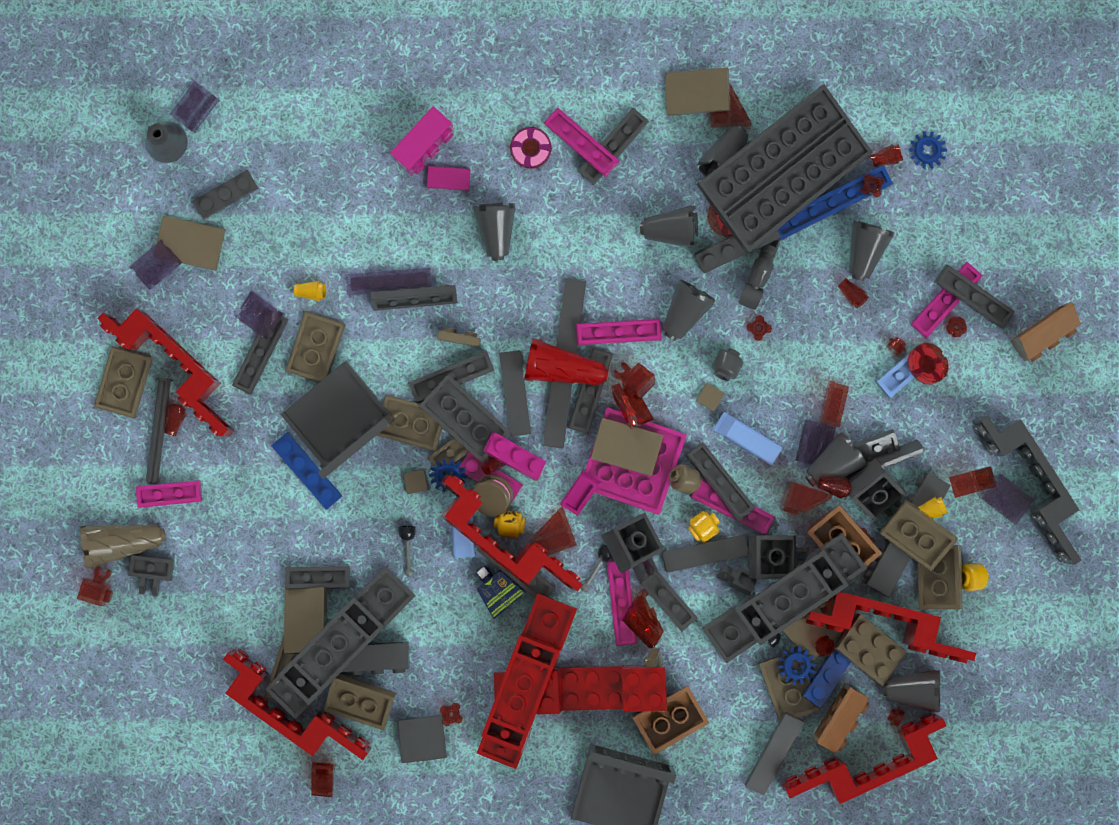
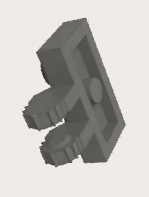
(151, 568)

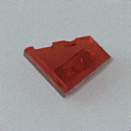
(734, 117)
(555, 534)
(643, 620)

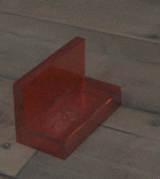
(833, 404)
(633, 411)

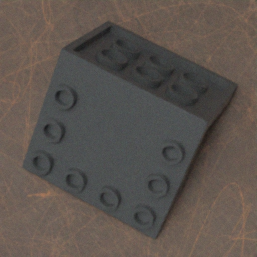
(337, 417)
(621, 789)

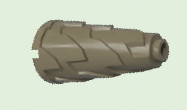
(114, 542)

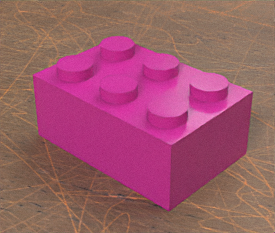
(423, 141)

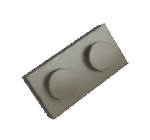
(450, 335)

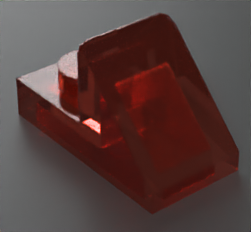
(972, 481)
(322, 779)

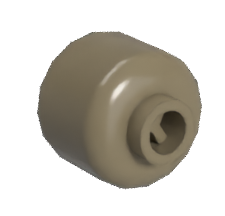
(685, 479)

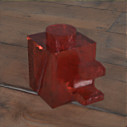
(635, 381)
(94, 589)

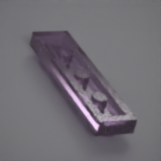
(387, 280)

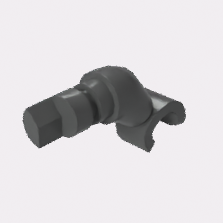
(759, 276)

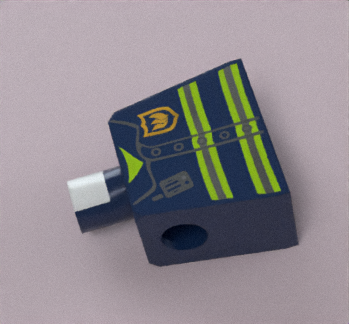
(498, 591)

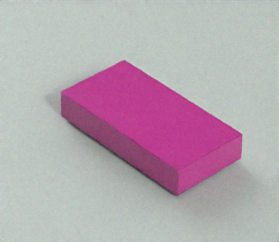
(448, 178)
(580, 493)

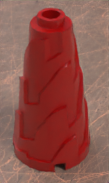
(559, 365)

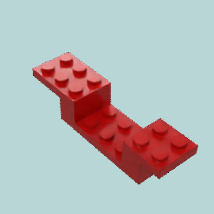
(195, 389)
(527, 562)
(919, 631)
(526, 680)
(602, 688)
(311, 739)
(840, 781)

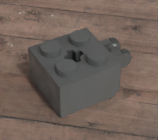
(876, 490)
(634, 544)
(784, 548)

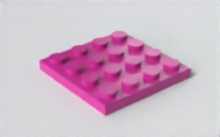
(634, 487)

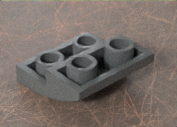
(421, 739)

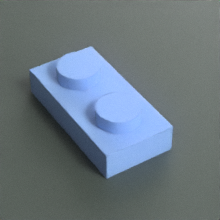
(895, 378)

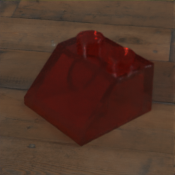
(801, 498)

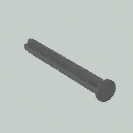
(158, 430)

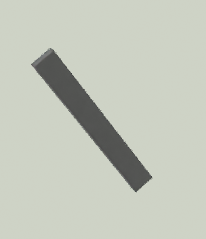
(561, 392)

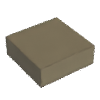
(710, 397)
(415, 481)

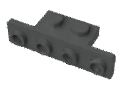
(886, 449)

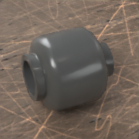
(727, 364)

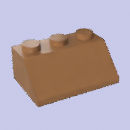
(1047, 332)
(839, 521)
(841, 719)
(668, 727)

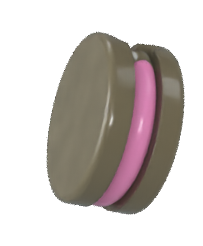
(495, 495)

